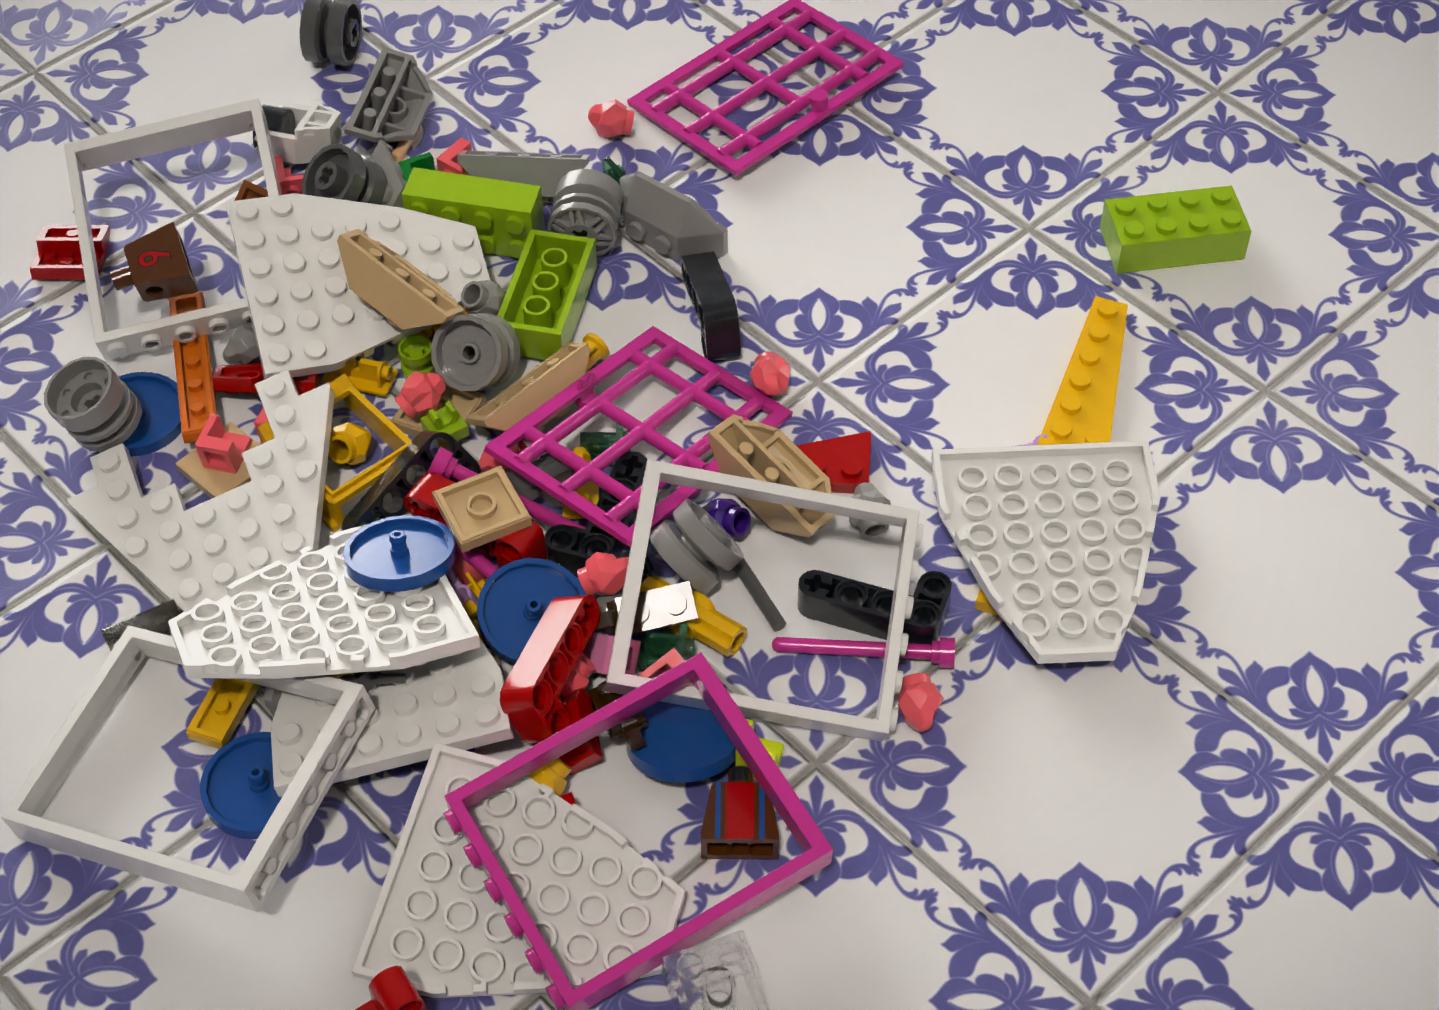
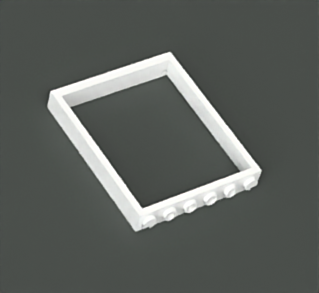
(143, 142)
(792, 496)
(279, 835)

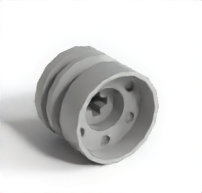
(588, 206)
(92, 403)

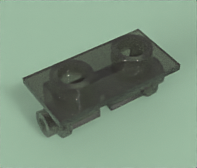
(154, 620)

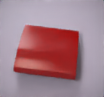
(61, 255)

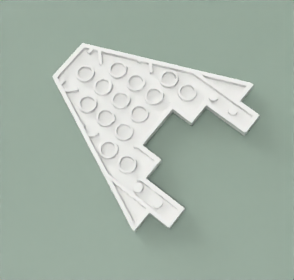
(234, 534)

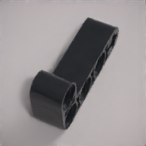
(713, 305)
(396, 482)
(574, 545)
(828, 596)

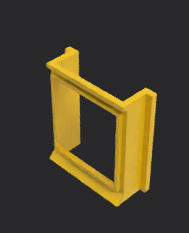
(332, 511)

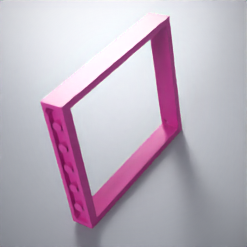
(699, 672)

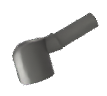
(369, 679)

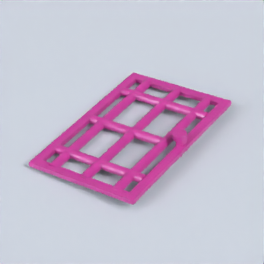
(816, 97)
(590, 404)

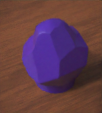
(730, 516)

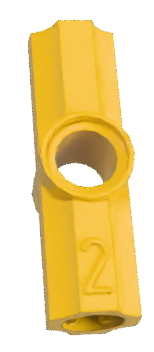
(711, 627)

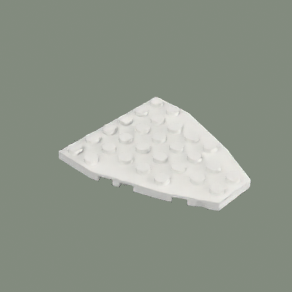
(298, 284)
(1054, 538)
(319, 622)
(441, 702)
(570, 870)

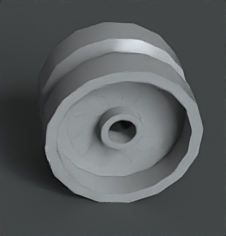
(475, 351)
(696, 546)

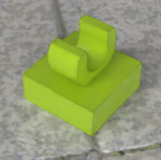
(446, 421)

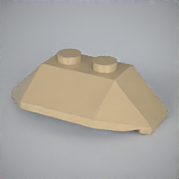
(393, 284)
(534, 389)
(768, 455)

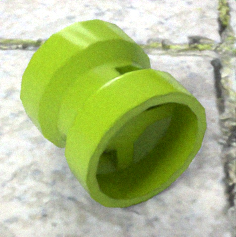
(415, 355)

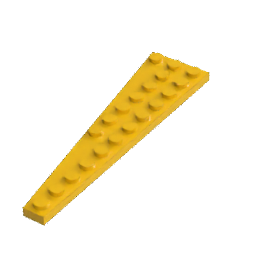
(1088, 390)

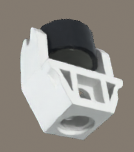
(313, 129)

